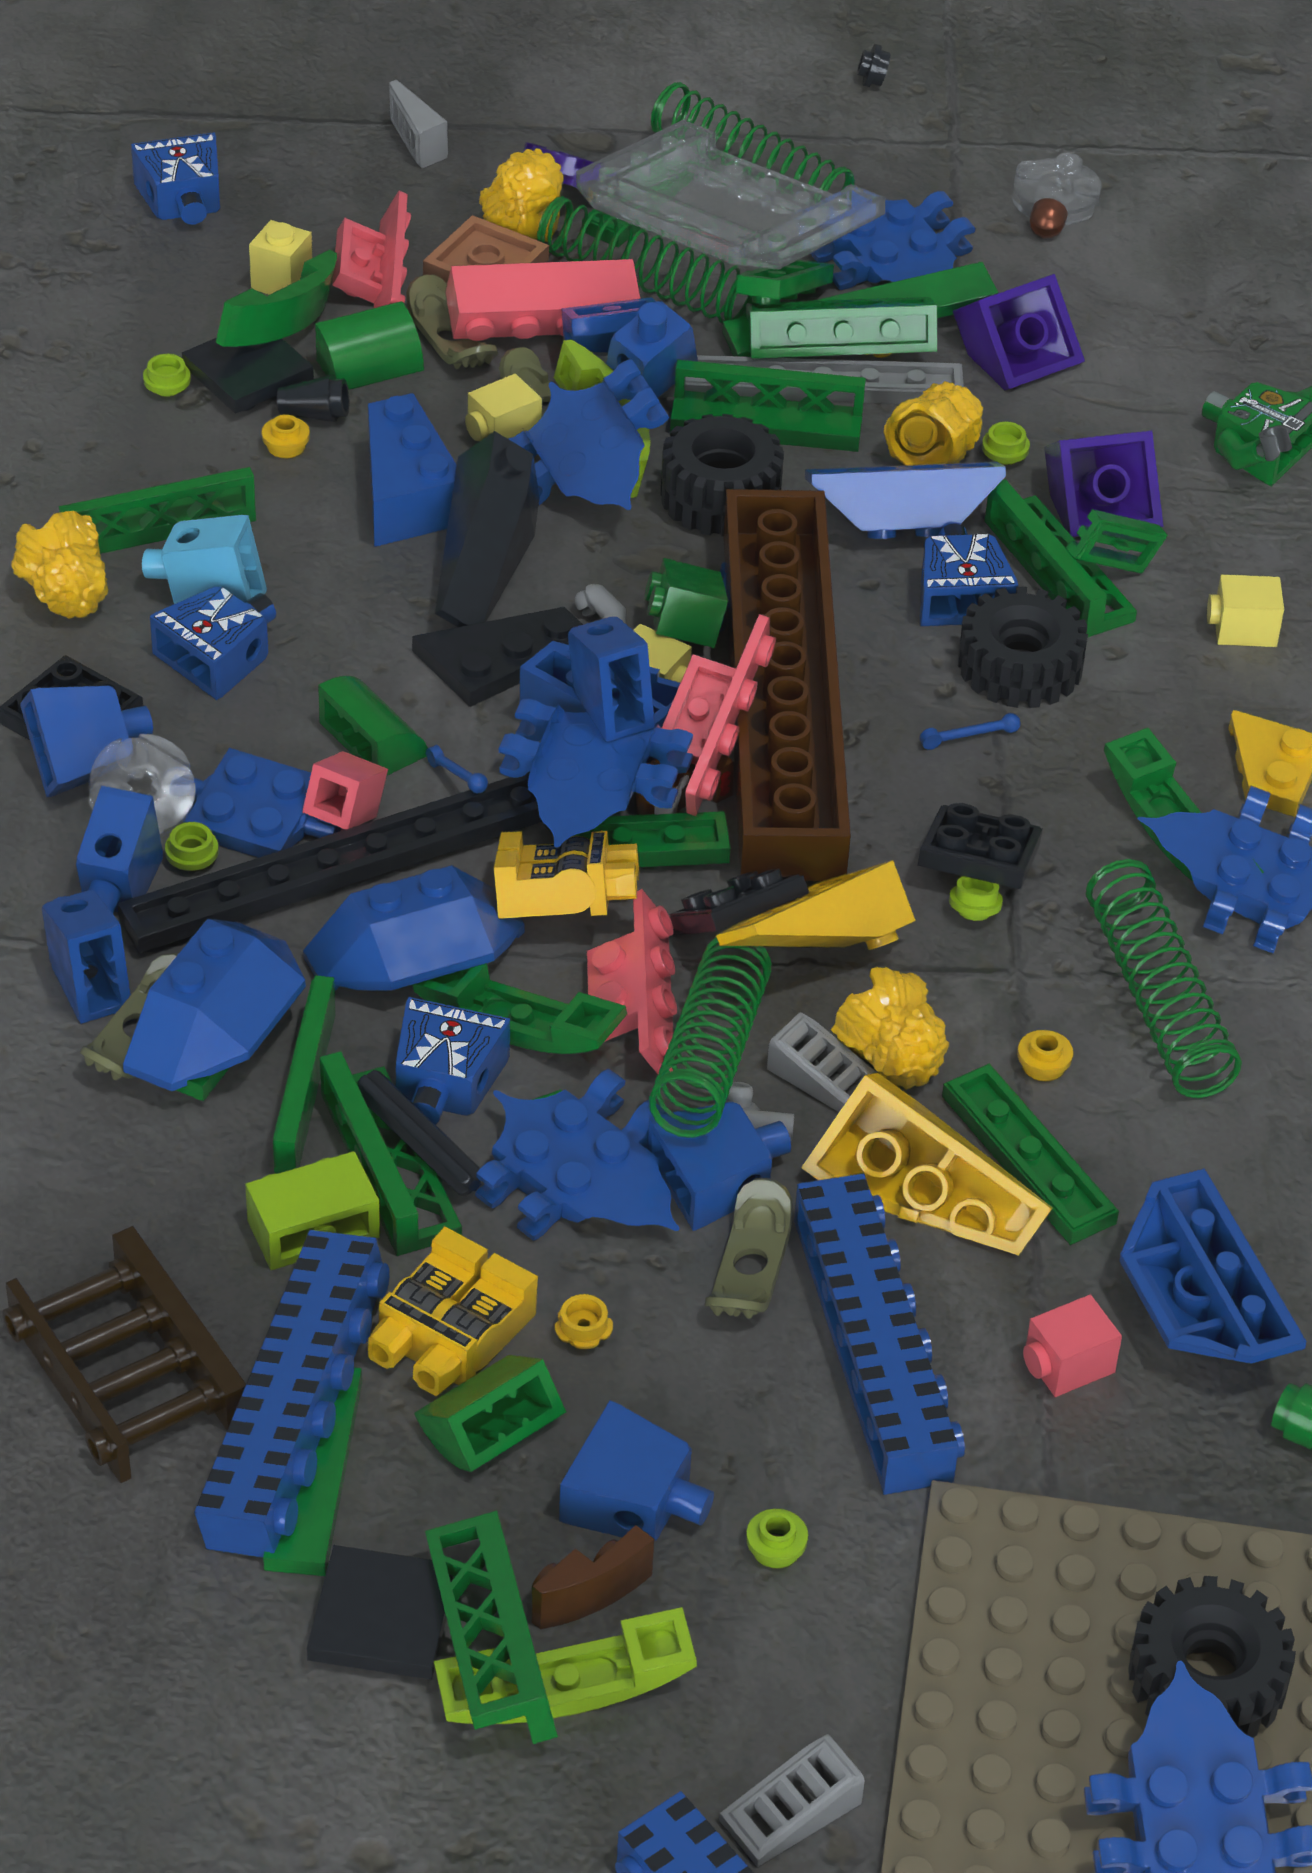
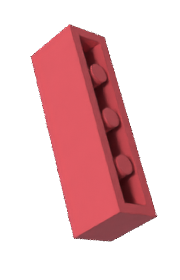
(528, 297)

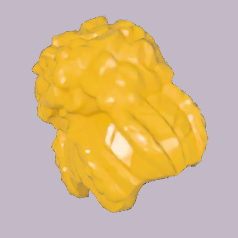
(523, 192)
(935, 426)
(62, 563)
(894, 1028)

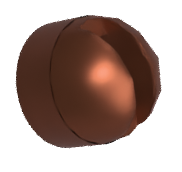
(1048, 218)

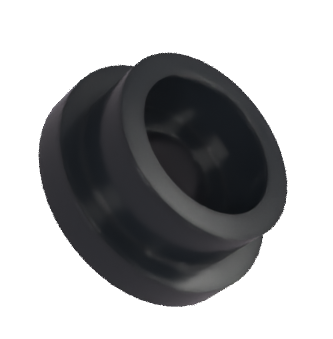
(873, 66)

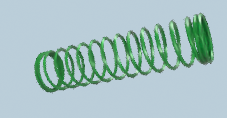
(656, 115)
(558, 202)
(1197, 1048)
(691, 1075)

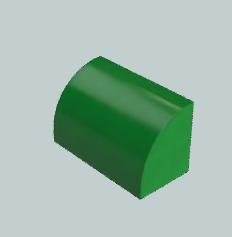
(369, 345)
(367, 724)
(491, 1411)

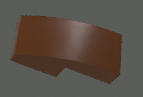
(584, 1586)

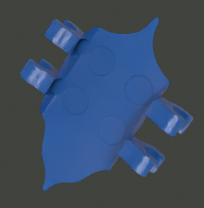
(899, 243)
(591, 440)
(581, 775)
(1222, 866)
(576, 1161)
(1198, 1794)

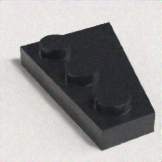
(488, 655)

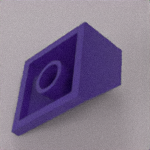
(1020, 333)
(1104, 475)

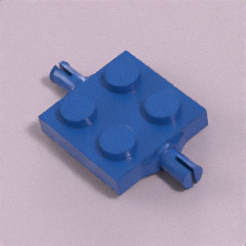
(256, 805)

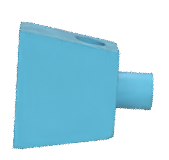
(207, 556)

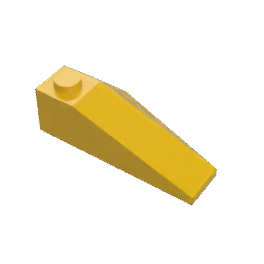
(835, 913)
(925, 1169)

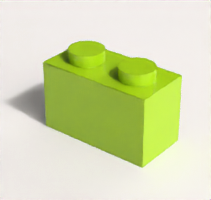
(318, 1197)

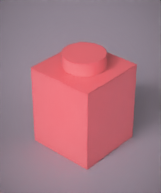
(345, 790)
(1072, 1346)

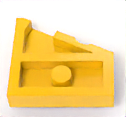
(1273, 760)

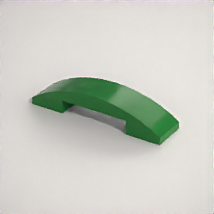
(260, 319)
(1147, 782)
(534, 1020)

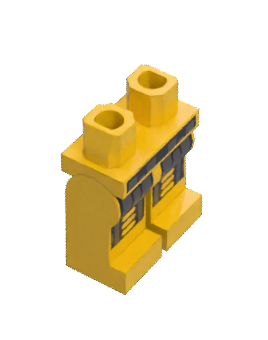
(563, 878)
(453, 1312)

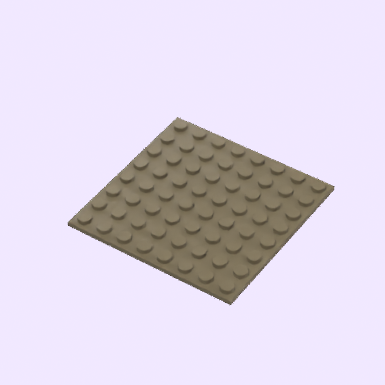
(1027, 1676)

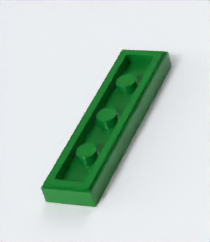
(304, 1075)
(1030, 1153)
(318, 1505)

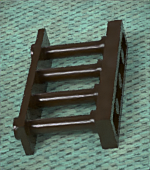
(160, 1310)

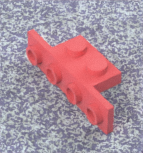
(372, 261)
(709, 706)
(638, 975)

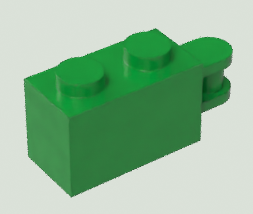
(686, 602)

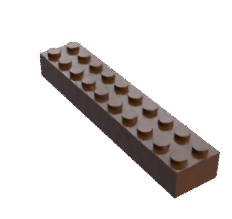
(792, 736)

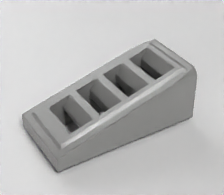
(418, 125)
(799, 1045)
(824, 1773)

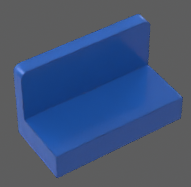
(597, 323)

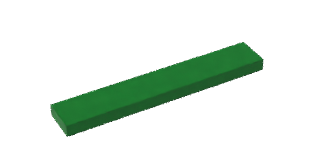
(947, 288)

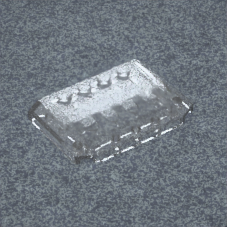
(721, 203)

